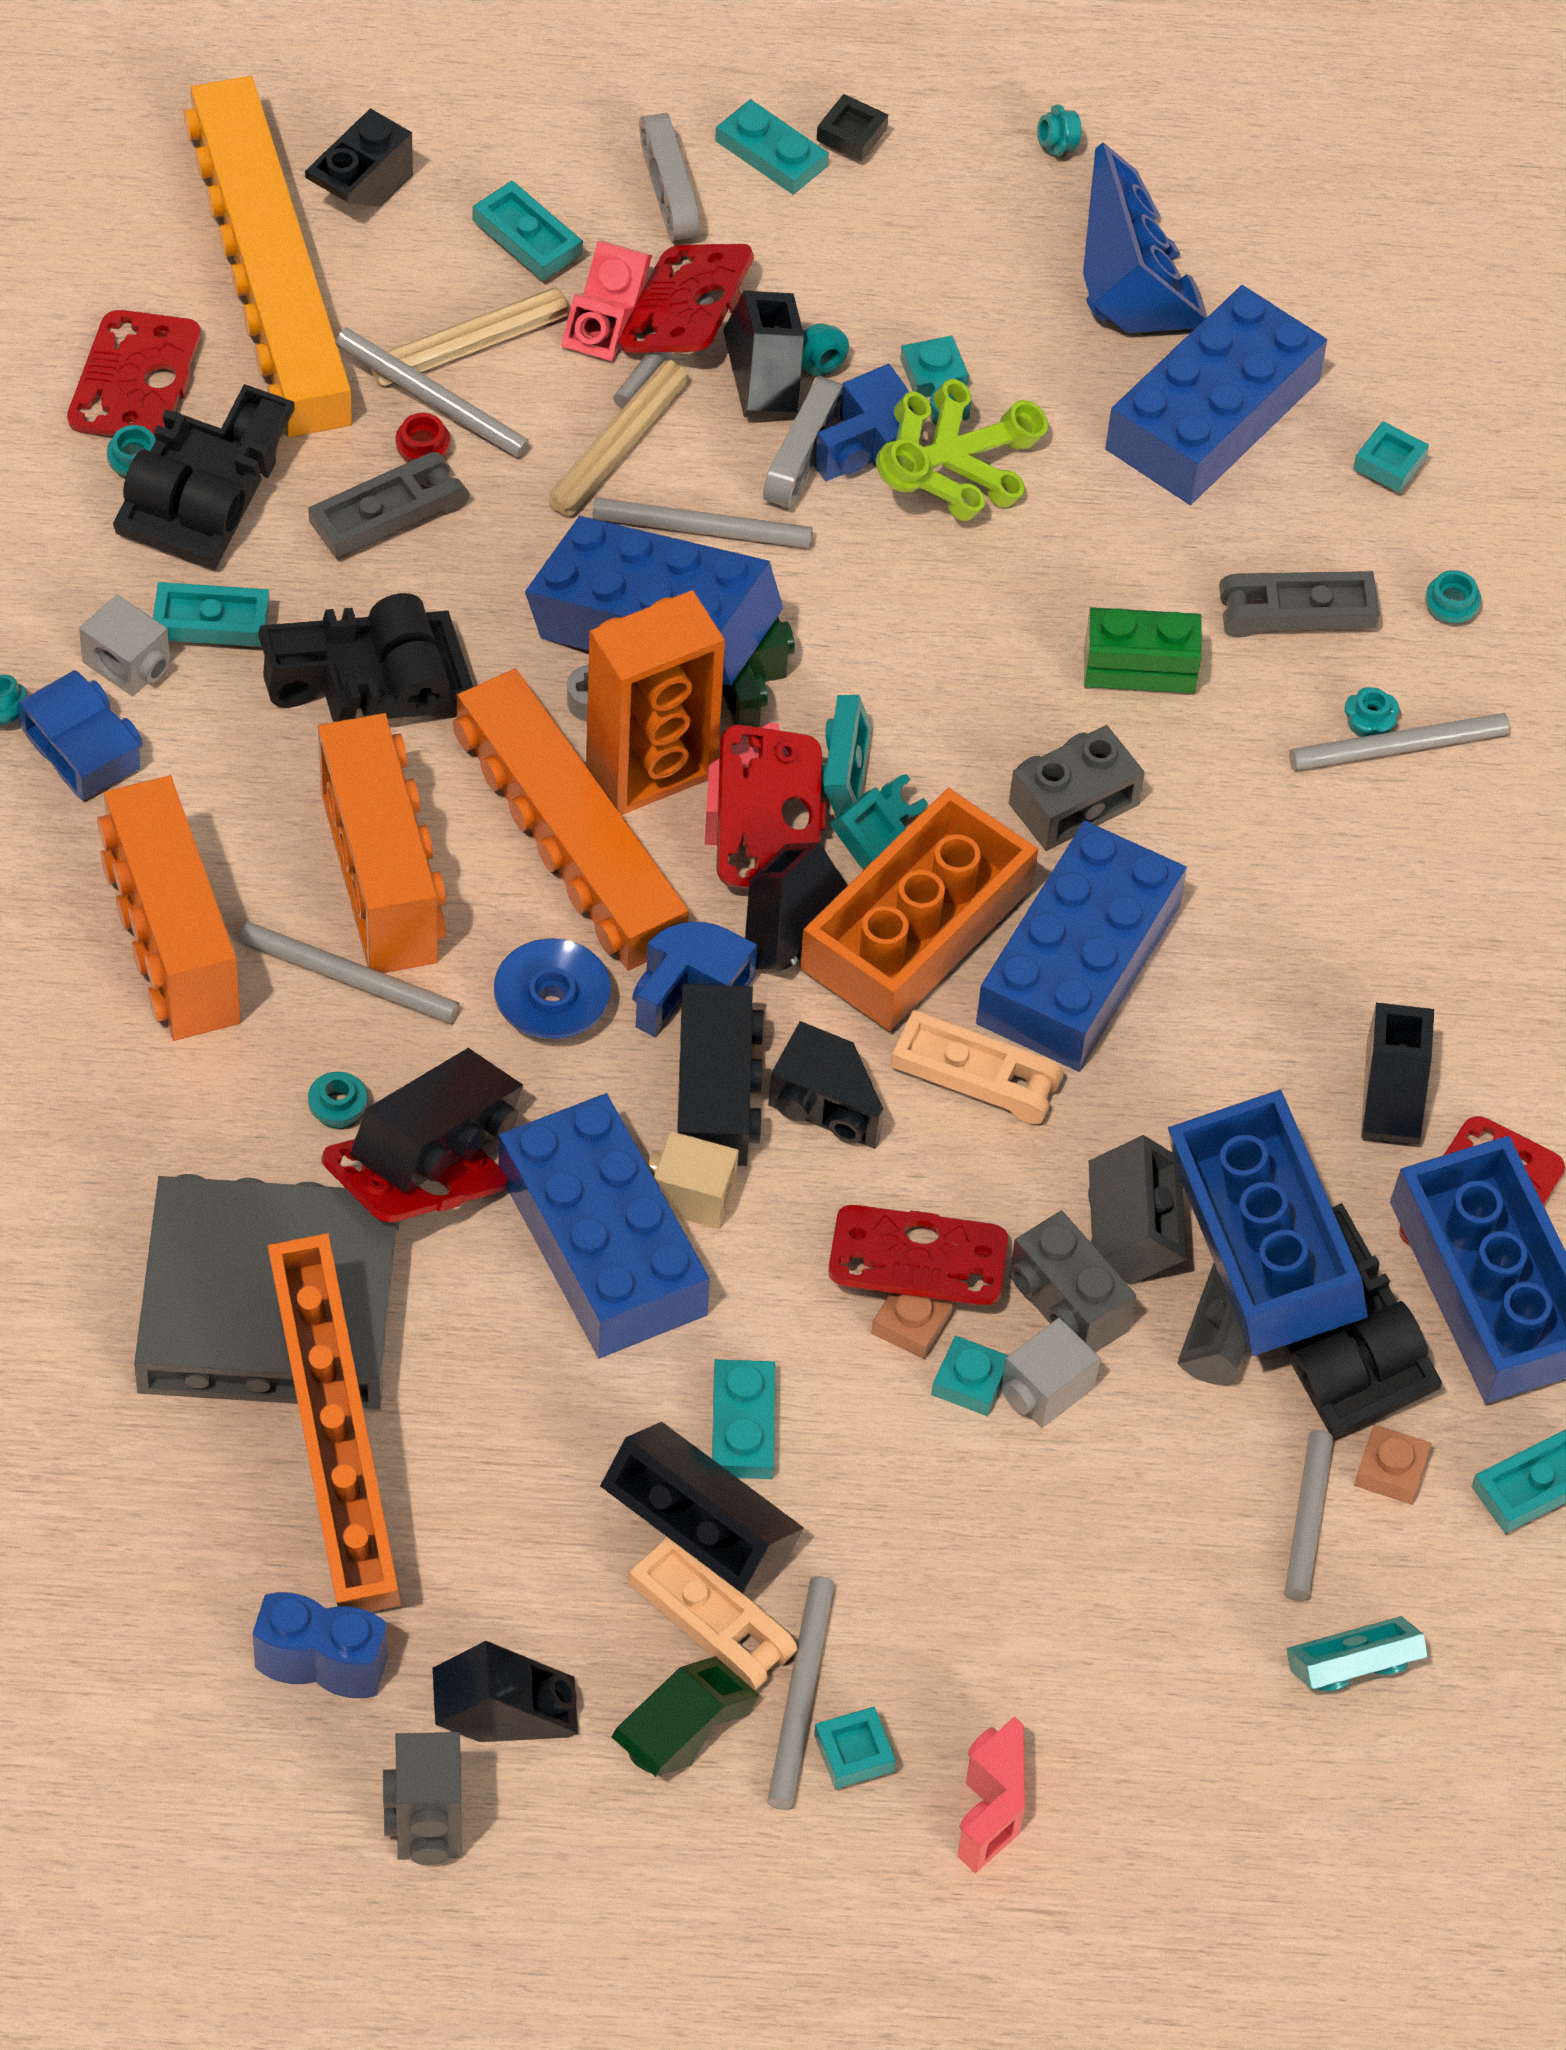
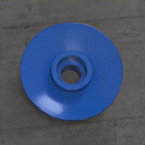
(556, 970)

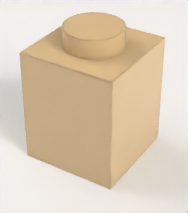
(695, 1178)

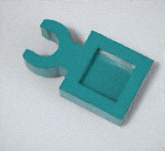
(930, 365)
(875, 820)

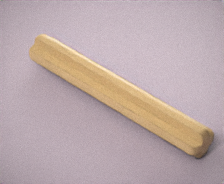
(480, 332)
(617, 438)

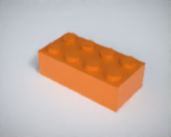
(654, 701)
(380, 843)
(169, 908)
(918, 909)

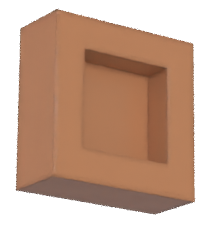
(912, 1322)
(1393, 1464)

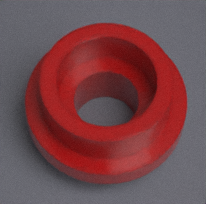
(422, 435)

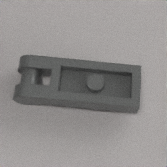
(387, 504)
(1299, 601)

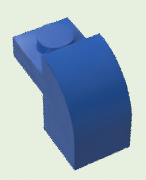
(866, 424)
(689, 955)

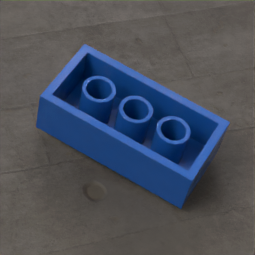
(1215, 394)
(619, 570)
(1081, 945)
(1267, 1222)
(603, 1225)
(1489, 1263)

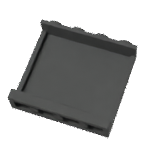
(212, 1296)

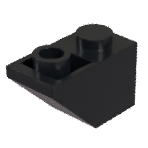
(366, 161)
(766, 353)
(786, 899)
(1397, 1073)
(826, 1085)
(503, 1696)

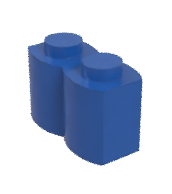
(80, 734)
(332, 1646)

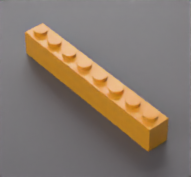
(268, 254)

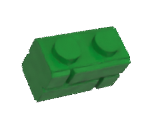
(1142, 650)

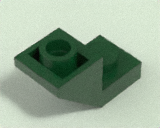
(766, 664)
(680, 1713)

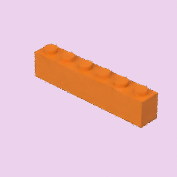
(567, 815)
(334, 1424)

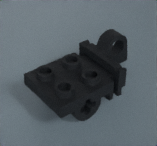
(202, 477)
(383, 663)
(1369, 1364)

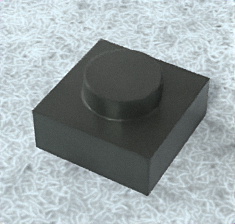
(852, 127)

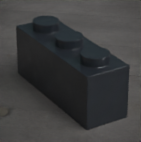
(718, 1066)
(437, 1120)
(701, 1507)

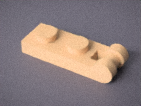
(977, 1066)
(711, 1612)

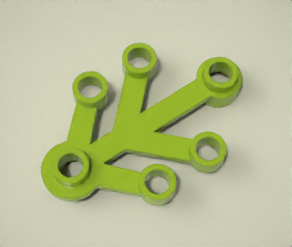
(910, 466)

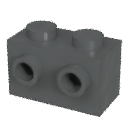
(1081, 781)
(1137, 1209)
(1072, 1281)
(425, 1797)

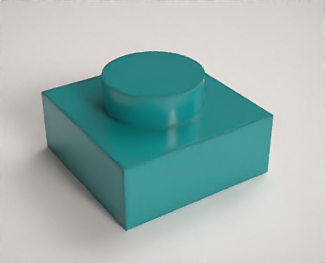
(1391, 456)
(970, 1375)
(854, 1747)

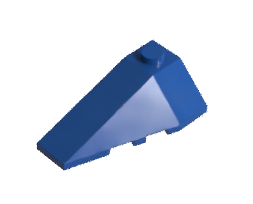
(1131, 258)

